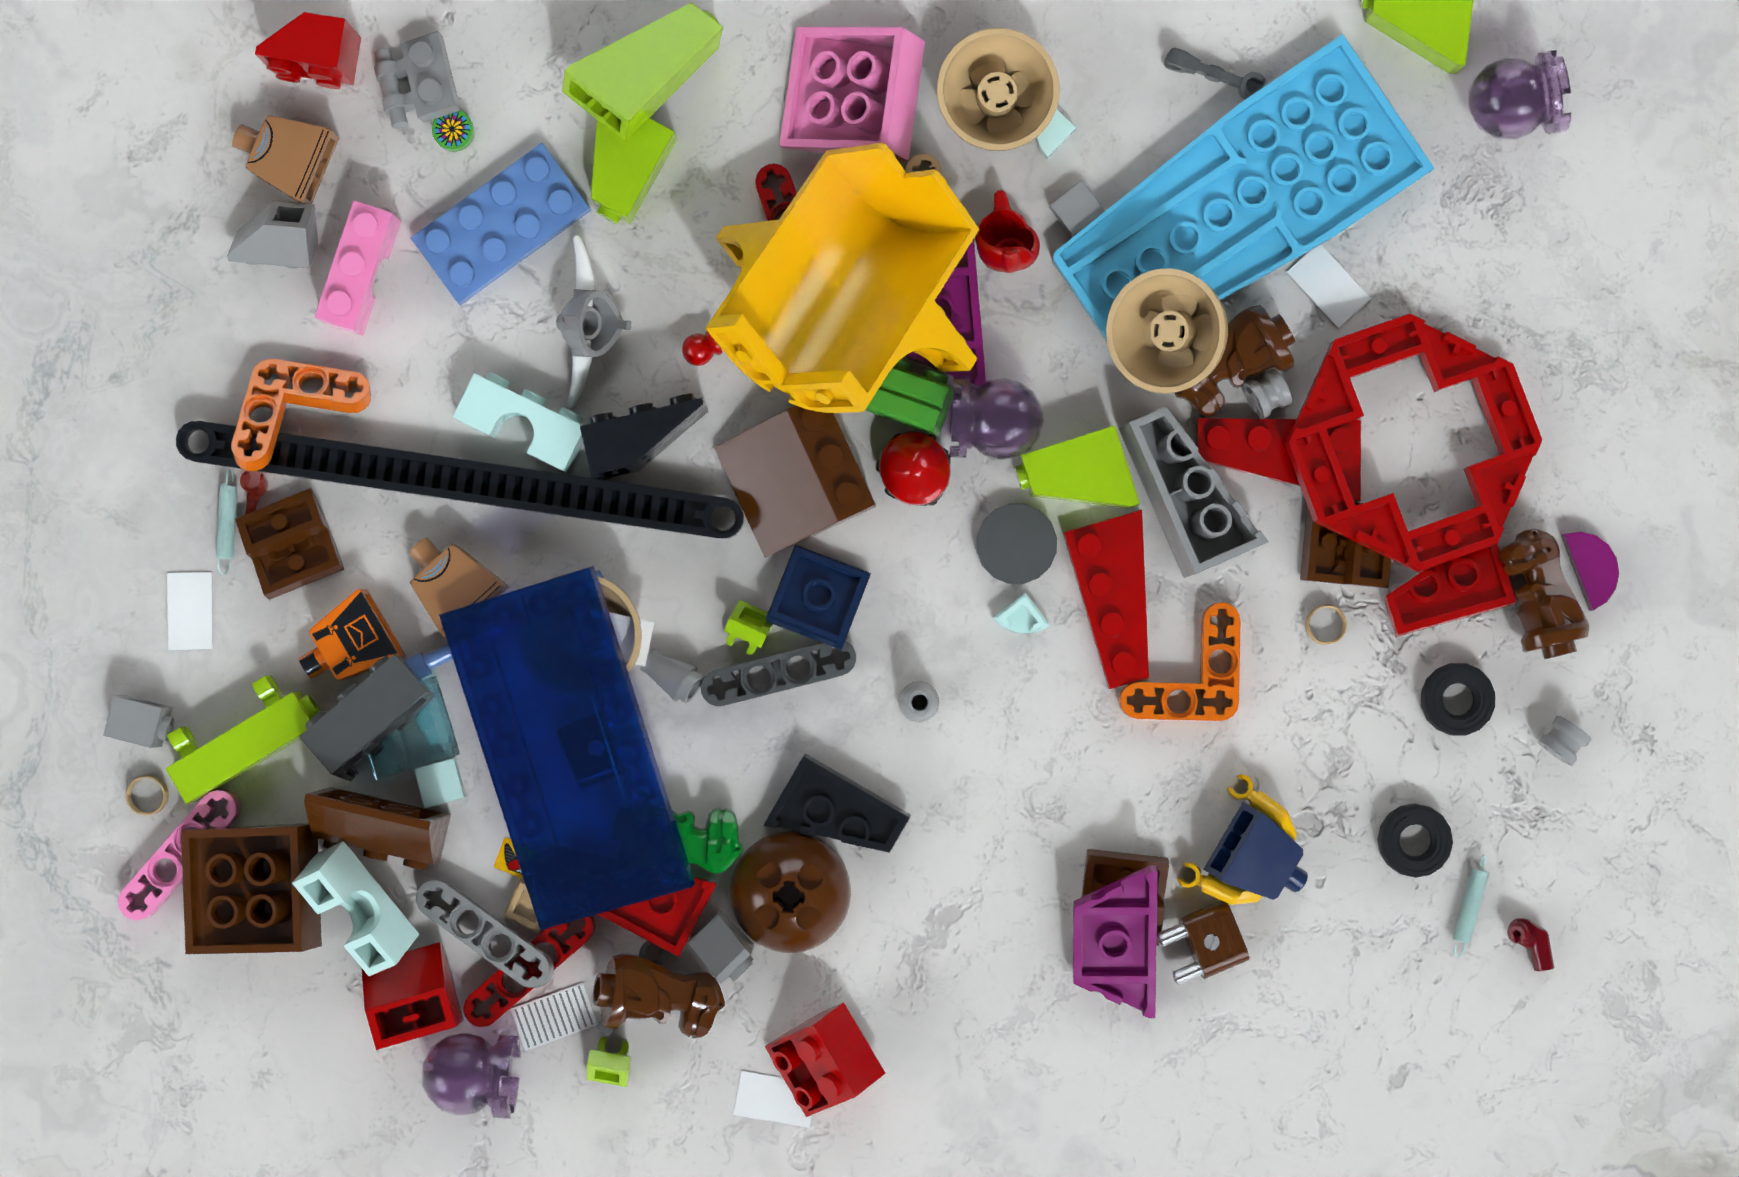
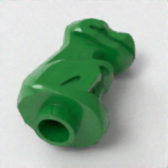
(714, 846)

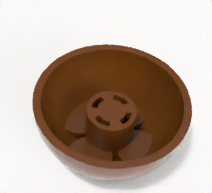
(818, 879)

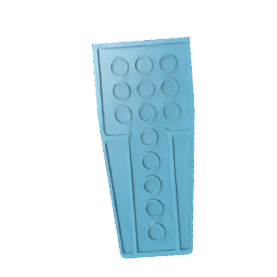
(1254, 186)

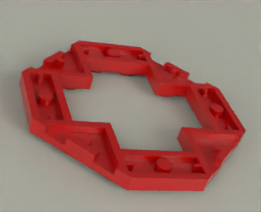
(1380, 522)

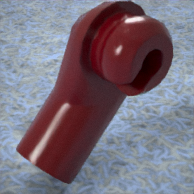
(1535, 939)

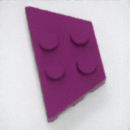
(961, 306)
(1119, 940)

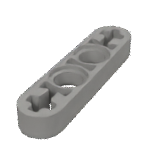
(481, 938)

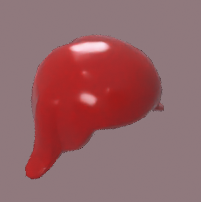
(1005, 239)

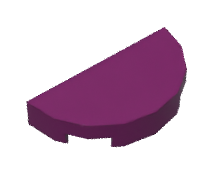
(1593, 565)

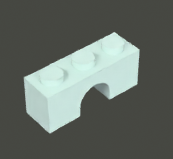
(490, 403)
(379, 928)

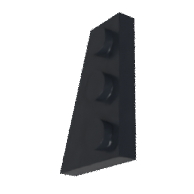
(837, 808)

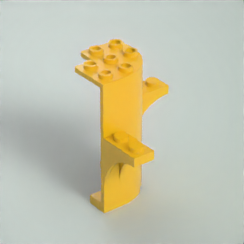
(846, 281)

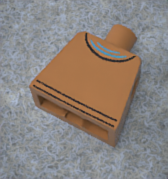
(288, 155)
(451, 579)

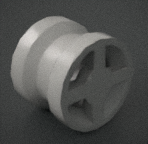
(1267, 393)
(1564, 740)

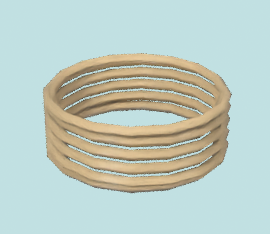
(1344, 626)
(129, 792)

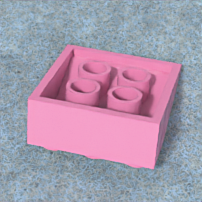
(852, 89)

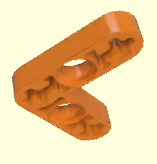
(279, 394)
(1209, 680)

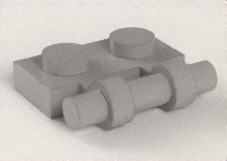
(429, 79)

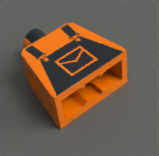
(350, 639)

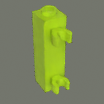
(242, 746)

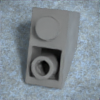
(278, 236)
(723, 948)

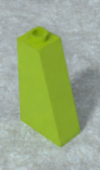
(642, 70)

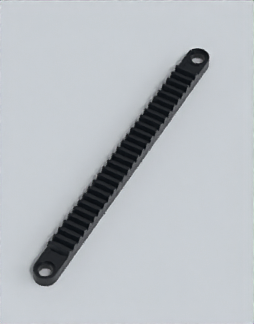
(473, 482)

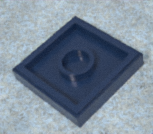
(818, 597)

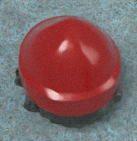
(914, 468)

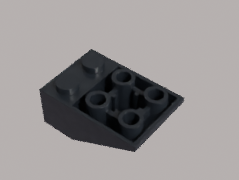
(631, 441)

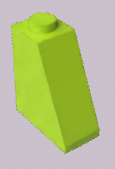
(1428, 27)
(627, 169)
(1081, 471)

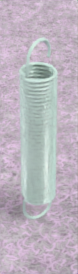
(226, 521)
(1471, 905)

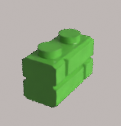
(913, 399)

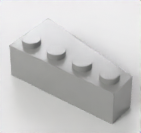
(1187, 495)

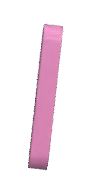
(173, 850)

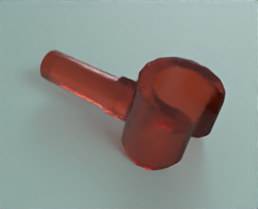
(253, 493)

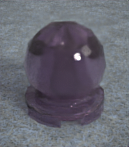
(1517, 97)
(996, 419)
(470, 1073)

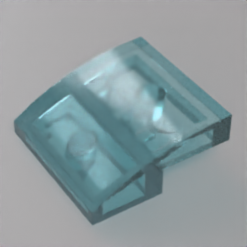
(421, 742)

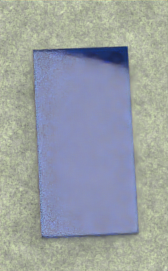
(567, 749)

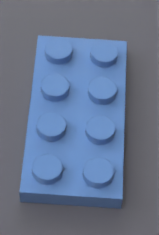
(500, 224)

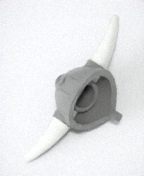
(587, 322)

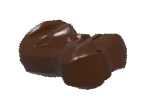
(1251, 347)
(1548, 604)
(644, 989)

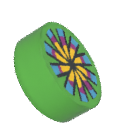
(453, 131)

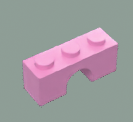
(349, 286)

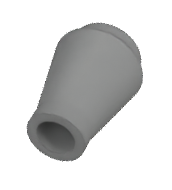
(675, 677)
(909, 692)

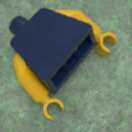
(1254, 853)

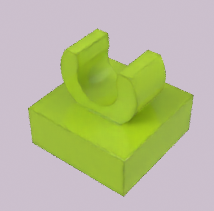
(749, 625)
(609, 1067)

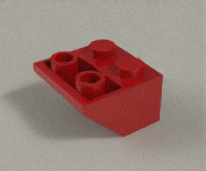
(313, 49)
(411, 997)
(825, 1060)

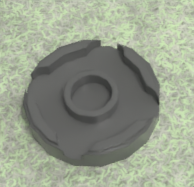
(1016, 543)

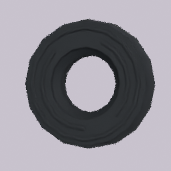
(1475, 717)
(1439, 847)

